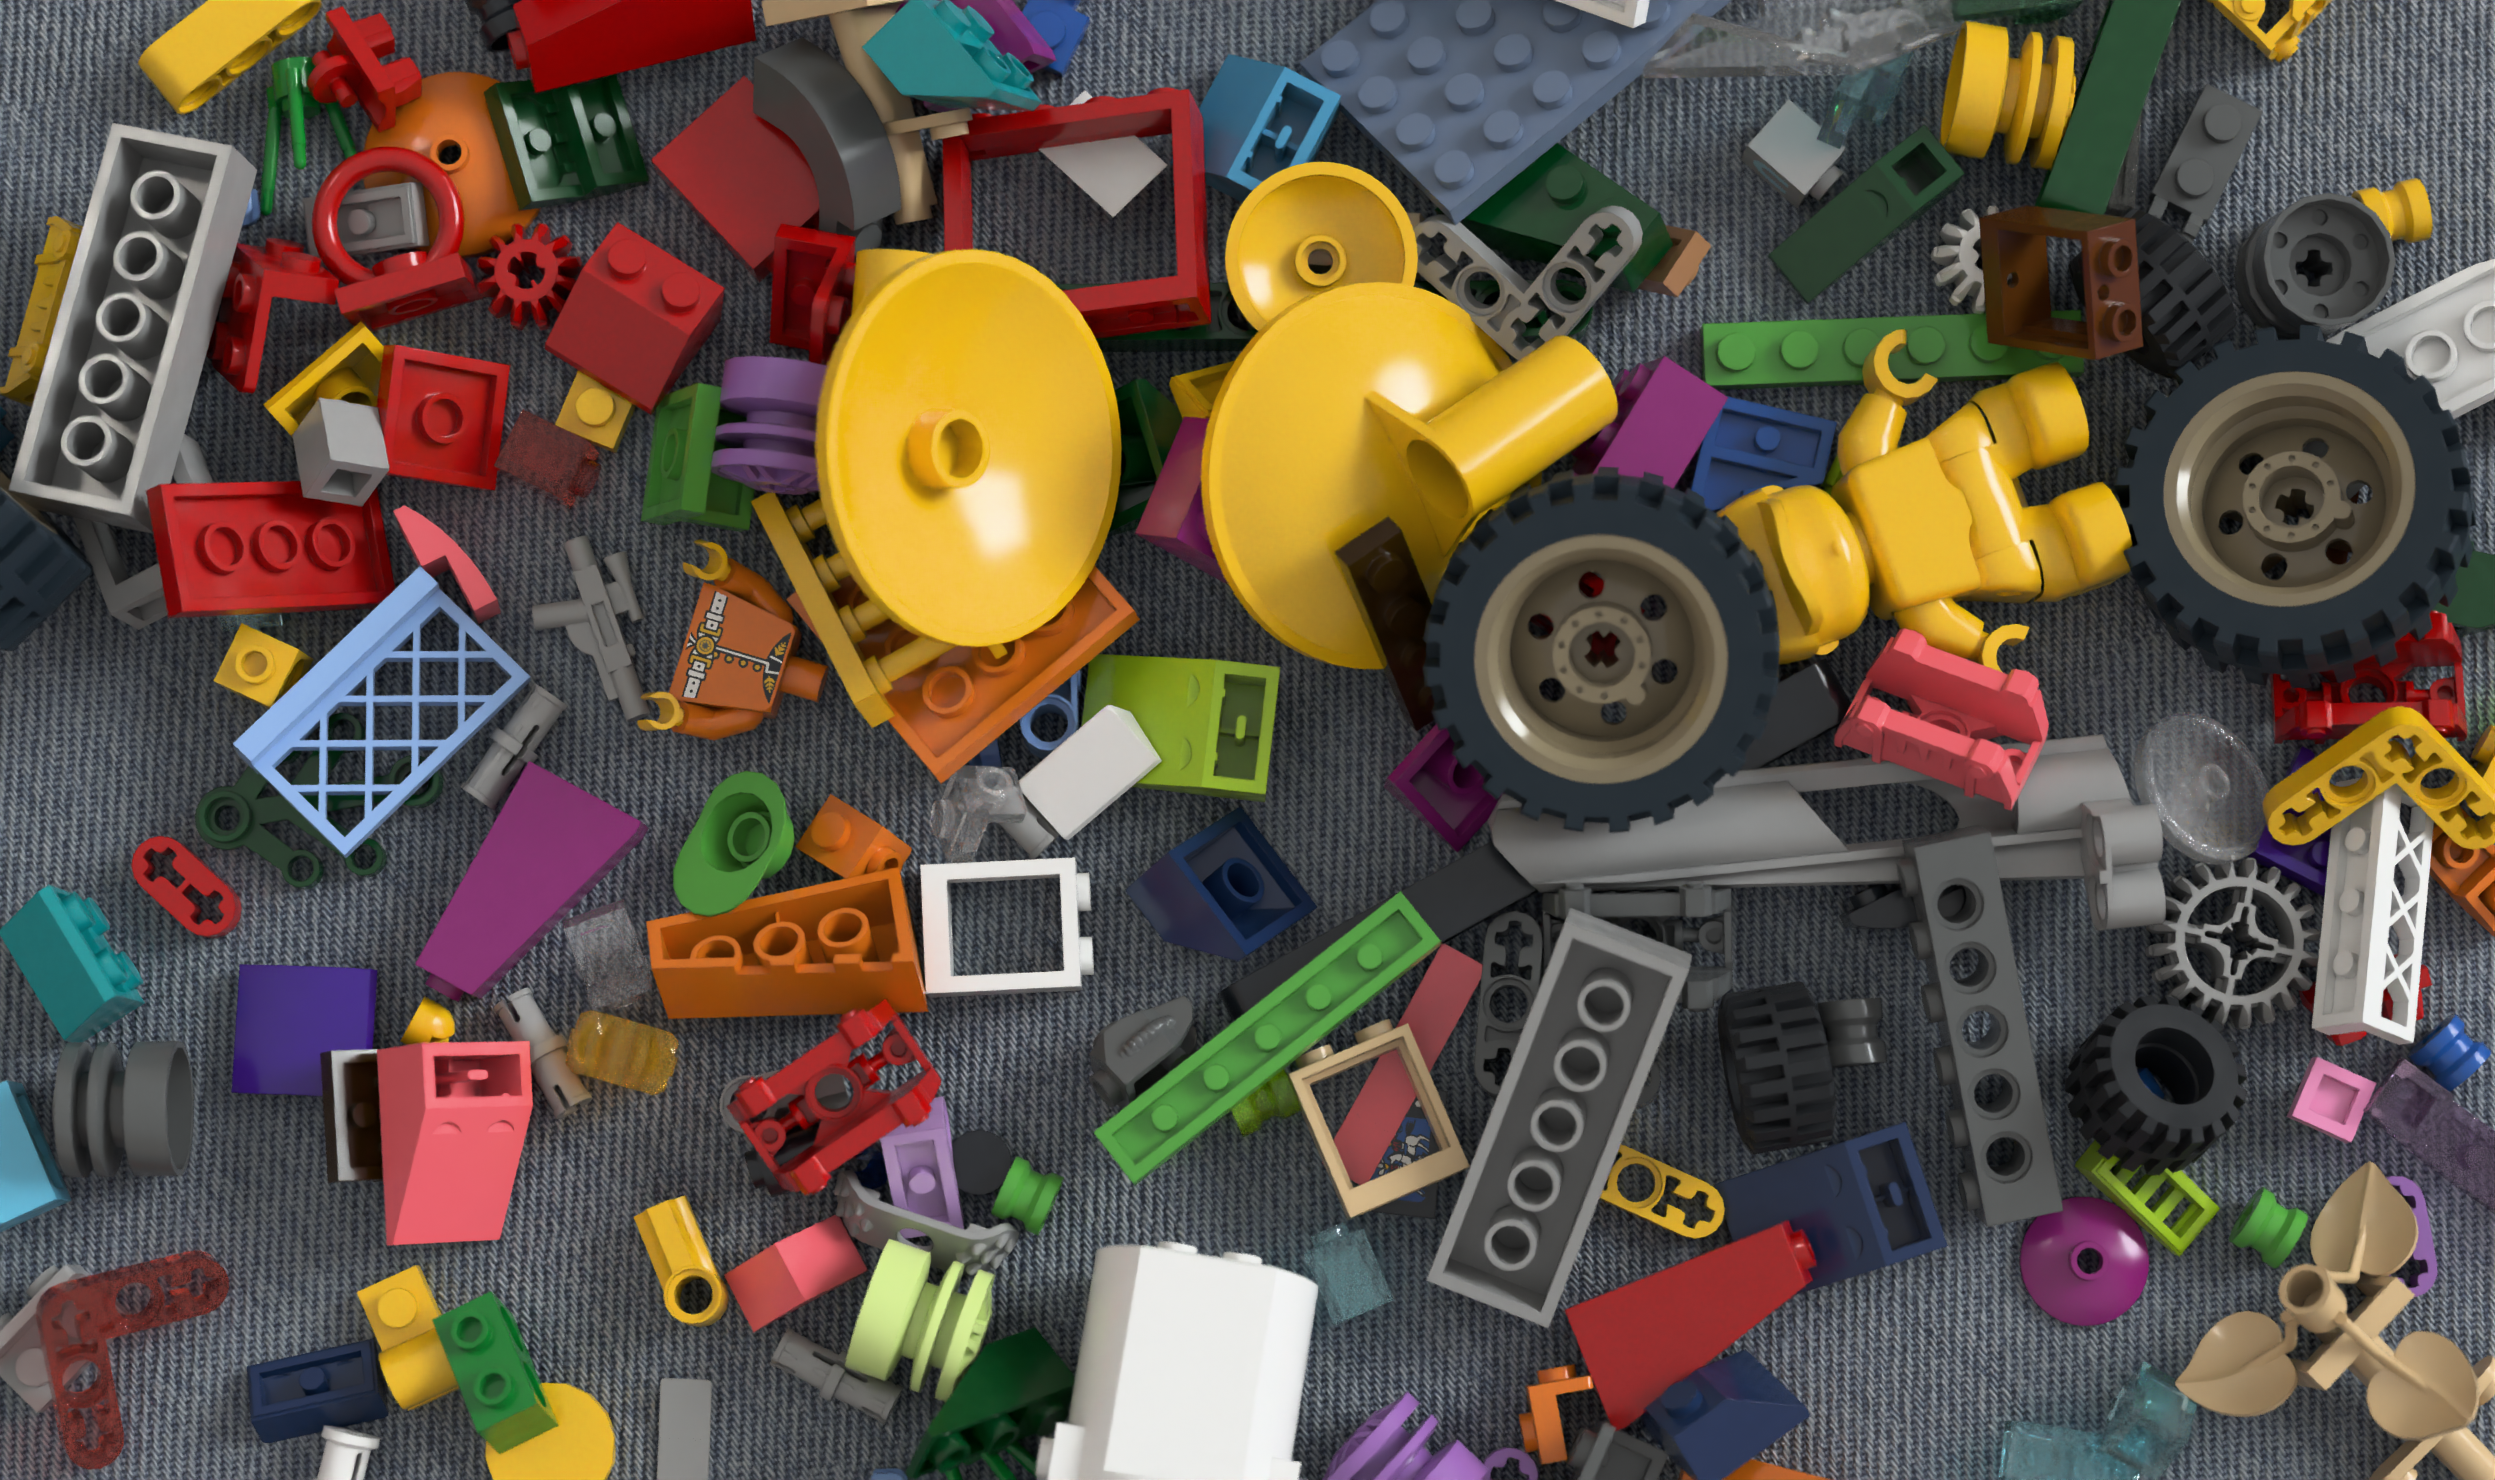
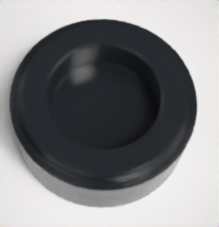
(980, 1162)

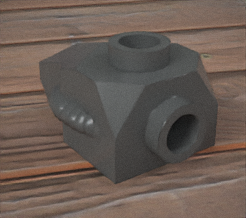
(1141, 1050)

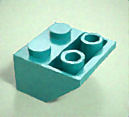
(947, 59)
(71, 964)

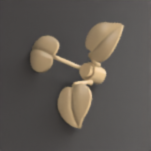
(2363, 1229)

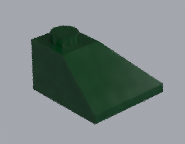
(1147, 434)

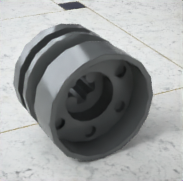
(2334, 240)
(108, 1109)

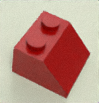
(635, 318)

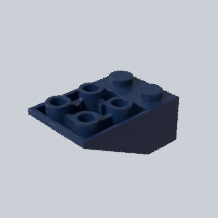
(1854, 1200)

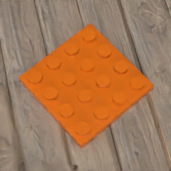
(970, 697)

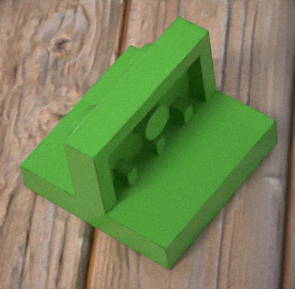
(680, 464)

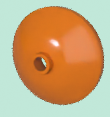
(457, 115)

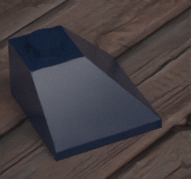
(1221, 891)
(1722, 1416)

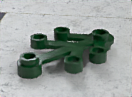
(275, 809)

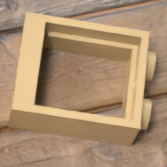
(1373, 1043)

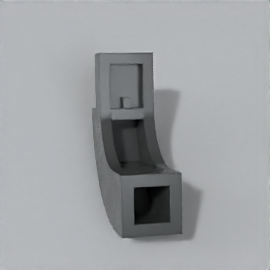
(838, 134)

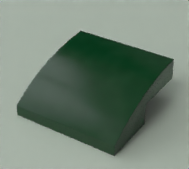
(565, 141)

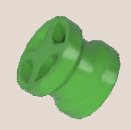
(1027, 1195)
(2268, 1228)

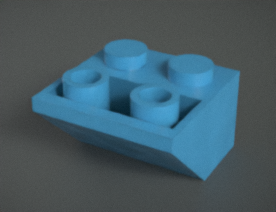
(1261, 123)

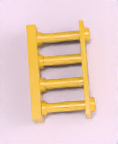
(841, 627)

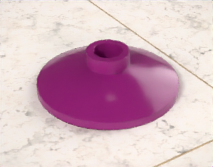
(2052, 1270)

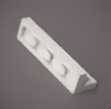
(2357, 916)

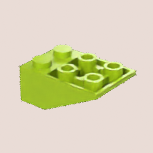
(1200, 715)

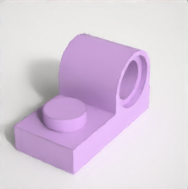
(923, 1169)

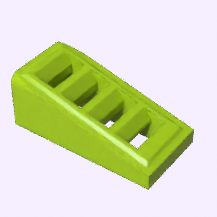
(2112, 1184)

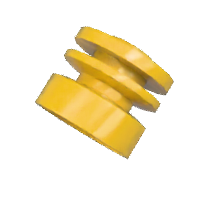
(2007, 95)

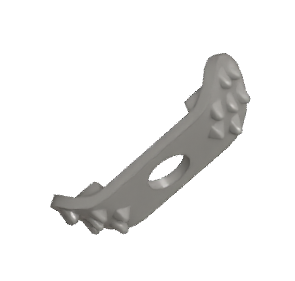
(877, 1222)

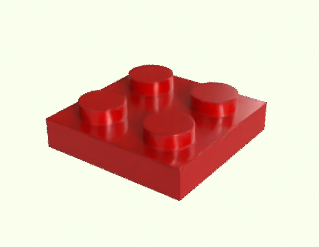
(442, 416)

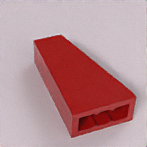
(599, 38)
(1684, 1316)

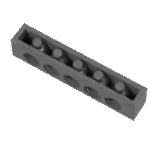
(2028, 1181)

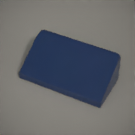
(316, 1390)

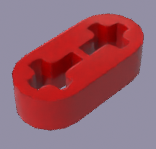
(176, 898)

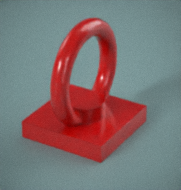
(407, 283)

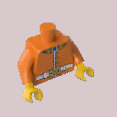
(734, 656)

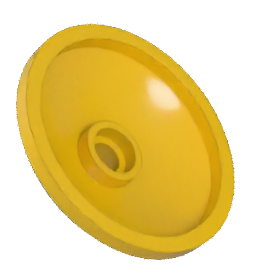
(1310, 211)

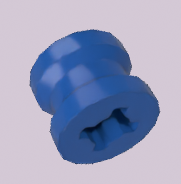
(2449, 1053)

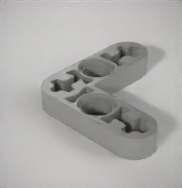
(1517, 297)

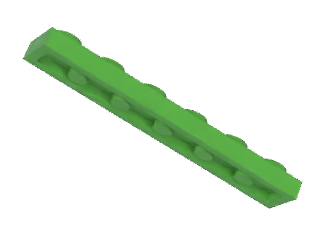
(1835, 351)
(1267, 1038)

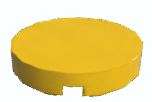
(574, 1450)

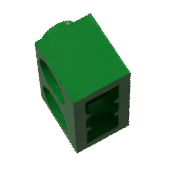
(495, 1372)

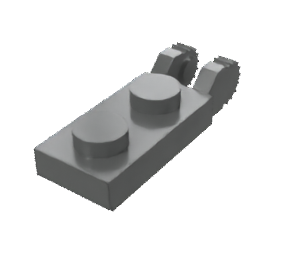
(2203, 158)

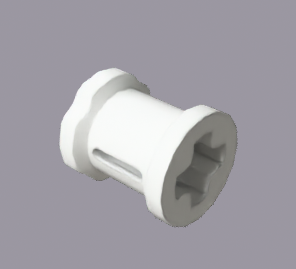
(345, 1453)

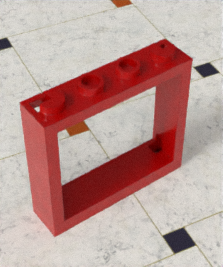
(1119, 306)

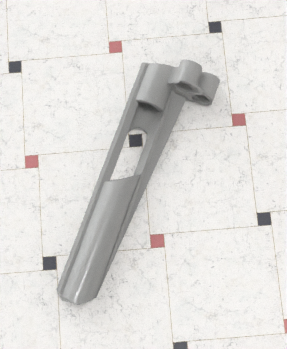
(1762, 833)

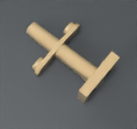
(853, 26)
(2383, 1301)

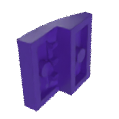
(292, 1017)

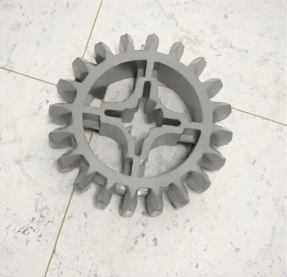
(2242, 914)

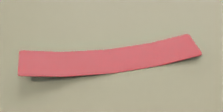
(1388, 1090)

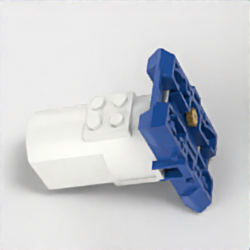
(1185, 1369)

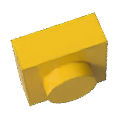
(595, 413)

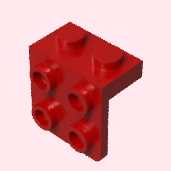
(253, 279)
(811, 289)

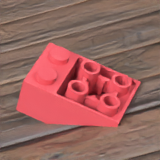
(451, 1137)

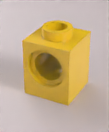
(261, 667)

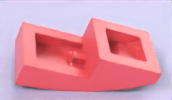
(439, 553)

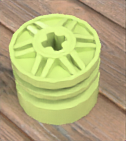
(920, 1320)

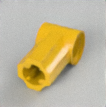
(681, 1256)

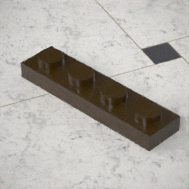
(1394, 612)

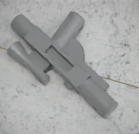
(595, 625)

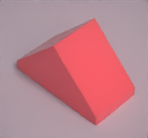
(795, 1272)

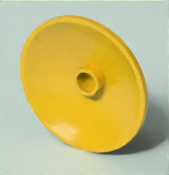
(1367, 413)
(966, 444)

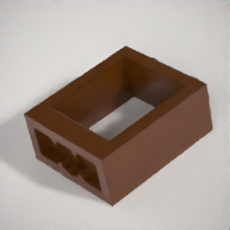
(2022, 311)

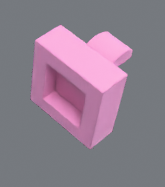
(2331, 1099)

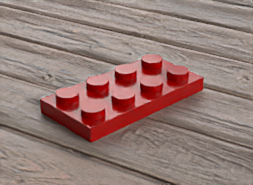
(266, 550)

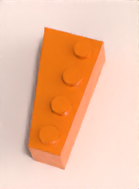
(793, 953)

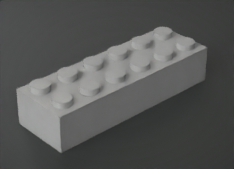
(133, 326)
(1559, 1117)

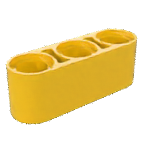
(219, 46)

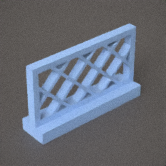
(343, 673)

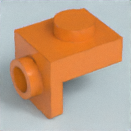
(851, 841)
(1542, 1425)

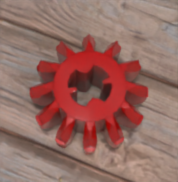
(508, 290)

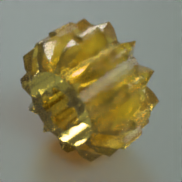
(622, 1052)

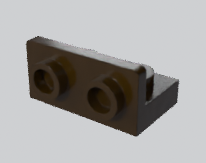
(352, 1115)

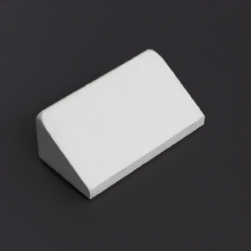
(1090, 770)

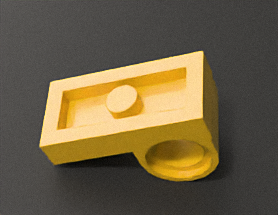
(412, 1352)

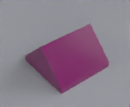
(1441, 791)

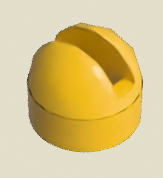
(429, 1024)

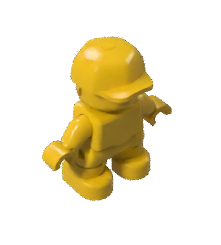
(1935, 518)

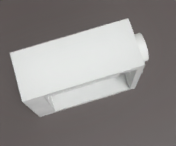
(938, 937)

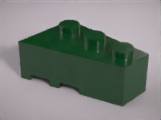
(1549, 203)

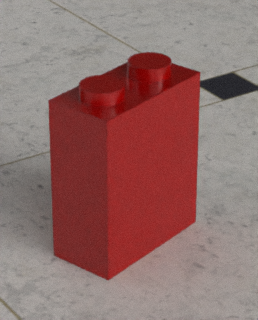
(741, 178)

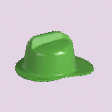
(733, 845)

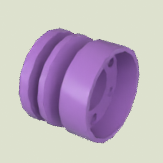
(778, 440)
(1389, 1452)

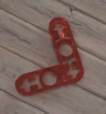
(103, 1321)

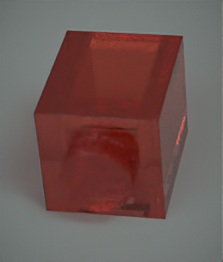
(549, 460)

